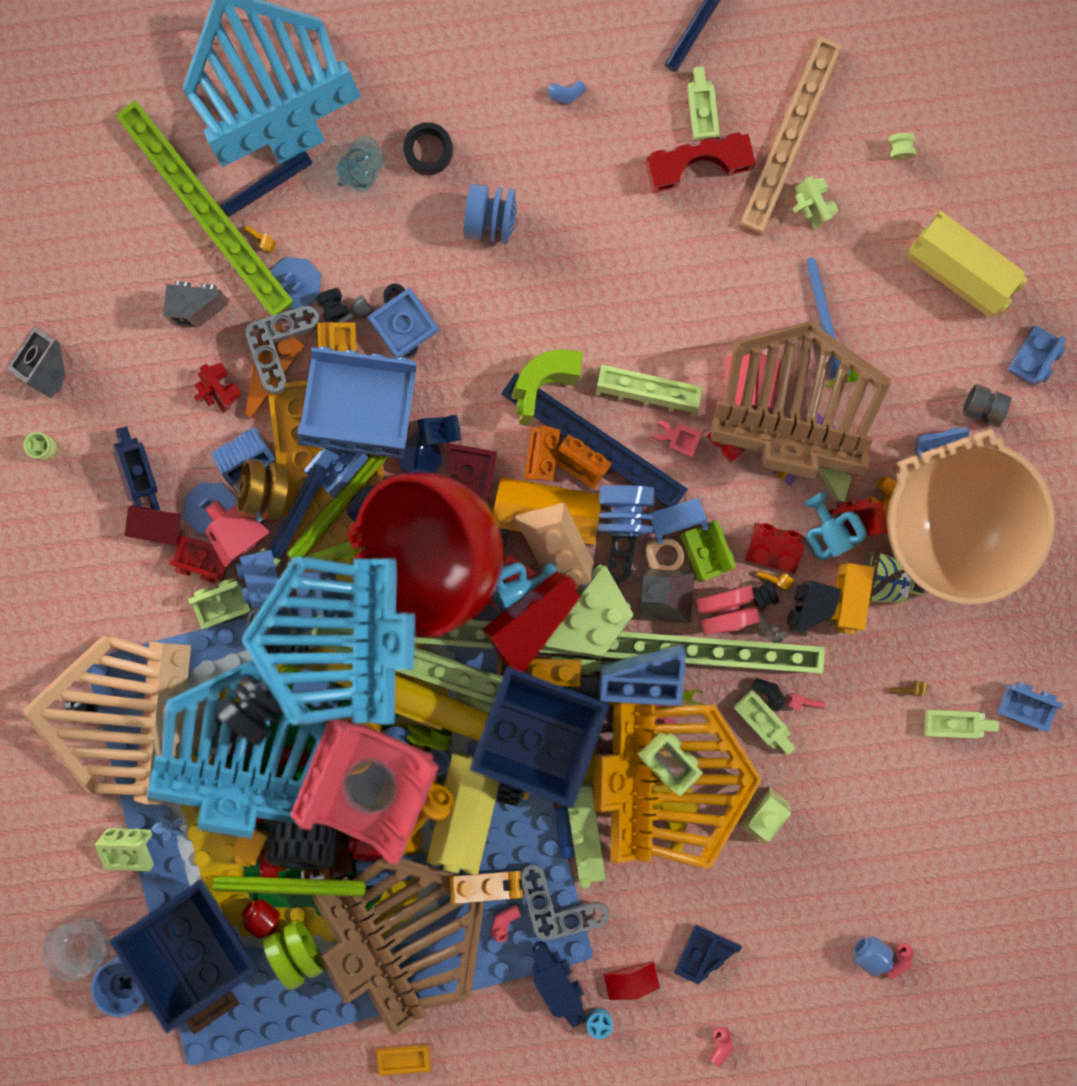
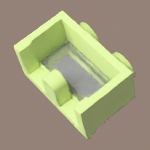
(670, 764)

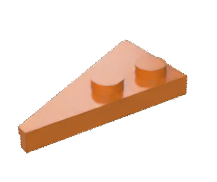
(287, 352)

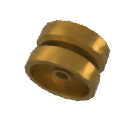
(262, 489)

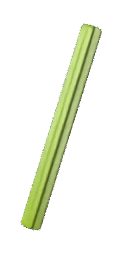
(336, 506)
(289, 886)

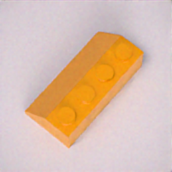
(521, 496)

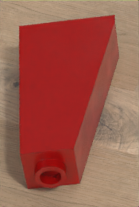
(532, 620)

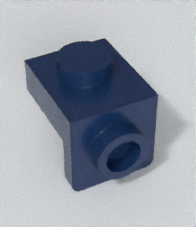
(439, 430)

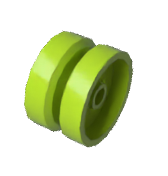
(293, 955)

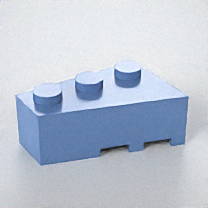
(645, 678)

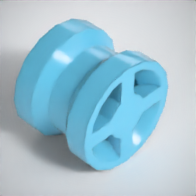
(599, 1029)

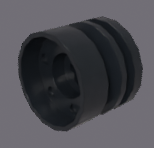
(250, 712)

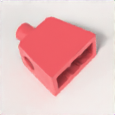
(231, 533)

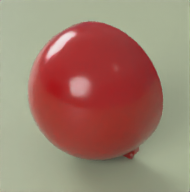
(442, 547)

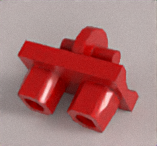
(210, 378)

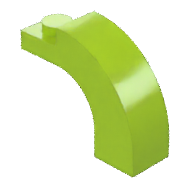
(553, 366)

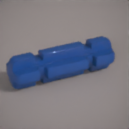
(564, 832)

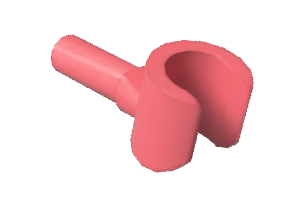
(796, 702)

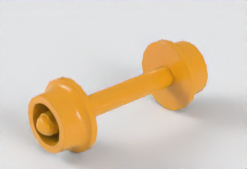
(436, 807)

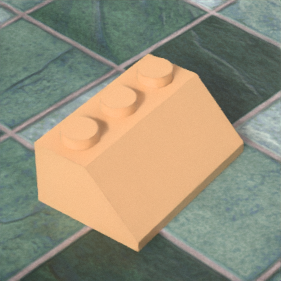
(557, 540)

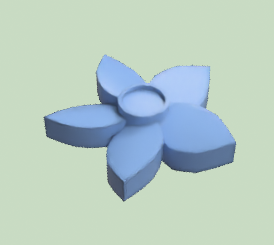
(168, 827)

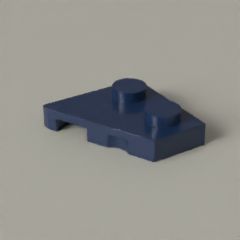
(703, 954)

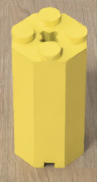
(966, 265)
(462, 835)

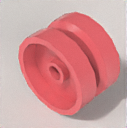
(727, 609)

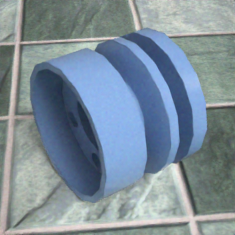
(489, 213)
(626, 509)
(113, 992)

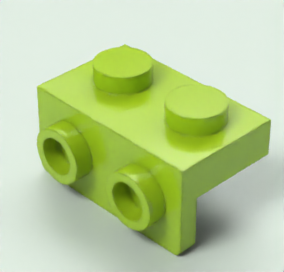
(708, 551)

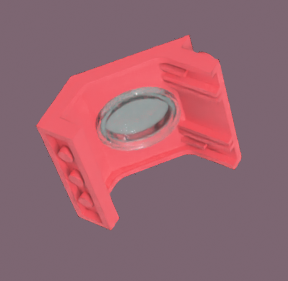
(365, 786)

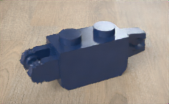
(134, 469)
(556, 985)

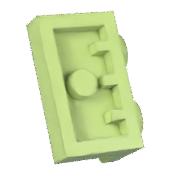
(125, 849)

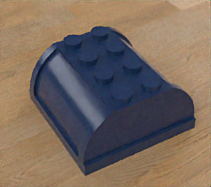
(539, 737)
(184, 955)

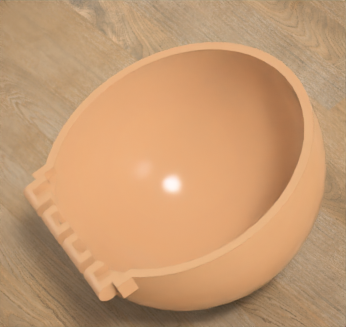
(970, 520)

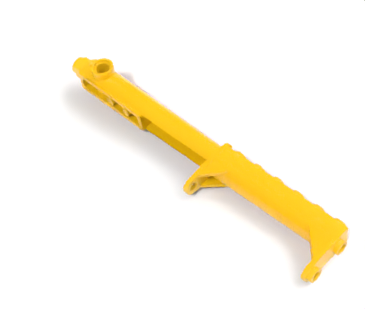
(442, 711)

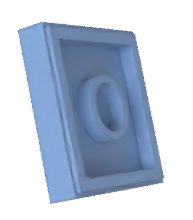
(403, 323)

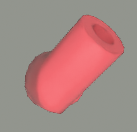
(501, 923)
(902, 962)
(724, 1045)

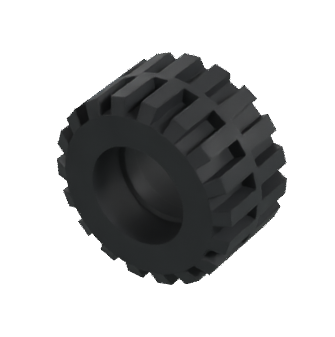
(300, 848)

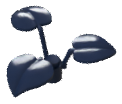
(416, 459)

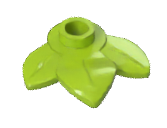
(433, 738)

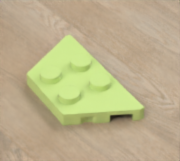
(594, 619)

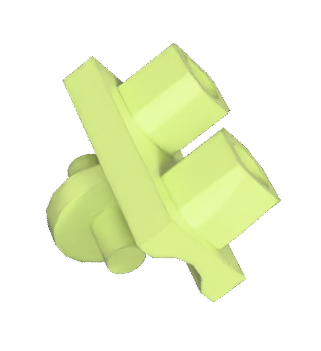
(812, 203)

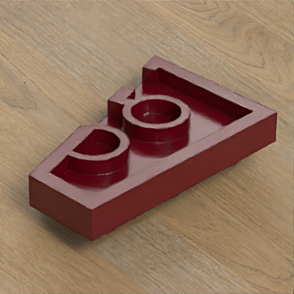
(472, 468)

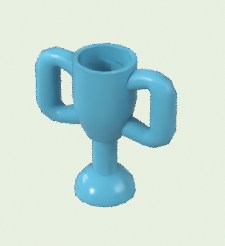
(833, 530)
(512, 591)

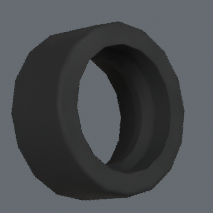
(422, 129)

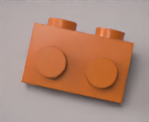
(542, 453)
(581, 461)

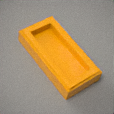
(403, 1059)

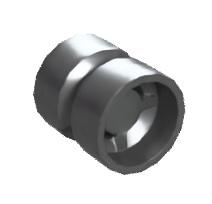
(988, 406)

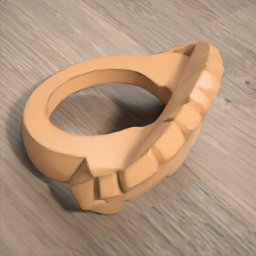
(653, 547)

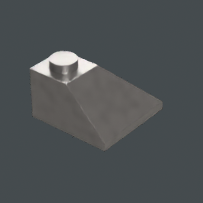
(40, 363)
(666, 595)

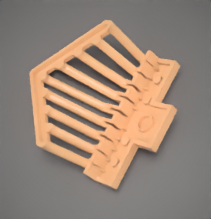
(165, 679)

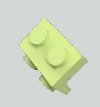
(219, 604)

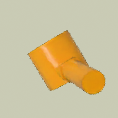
(266, 244)
(783, 582)

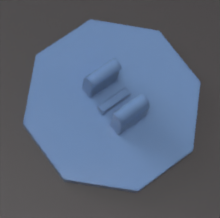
(299, 280)
(200, 498)

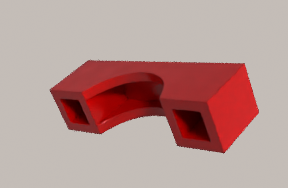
(731, 154)

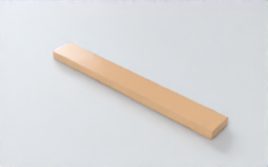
(790, 135)

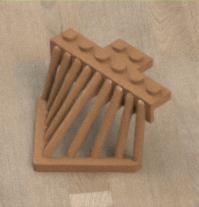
(789, 442)
(364, 959)

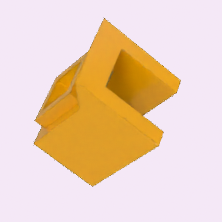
(248, 849)

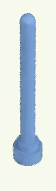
(823, 310)

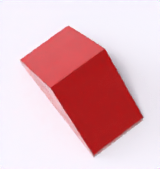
(631, 982)

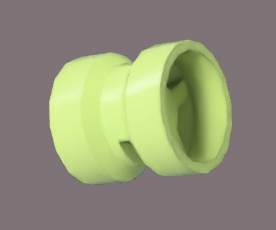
(35, 446)

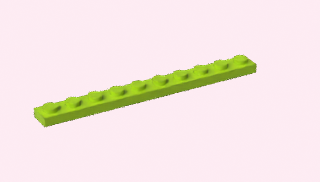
(204, 208)

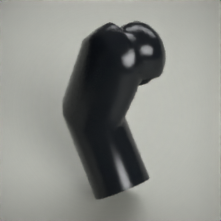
(773, 692)

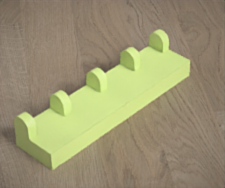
(649, 389)
(586, 838)

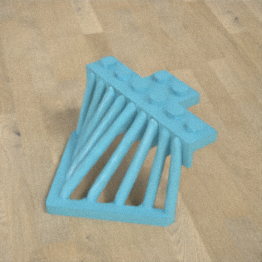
(286, 116)
(379, 641)
(228, 796)

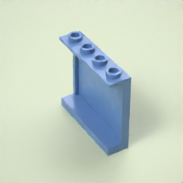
(357, 402)

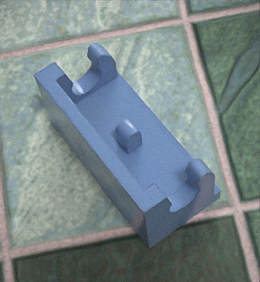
(678, 518)

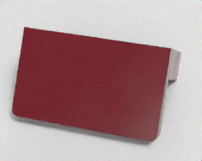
(153, 525)

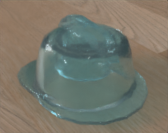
(360, 164)

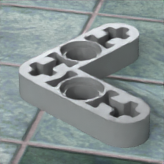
(272, 336)
(557, 917)

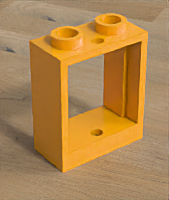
(854, 598)

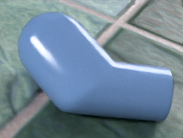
(564, 94)

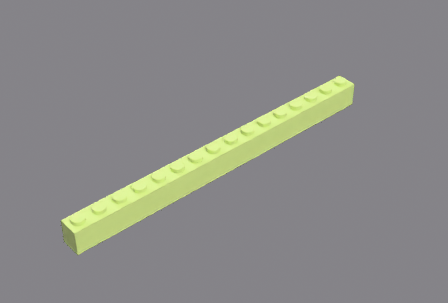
(697, 649)

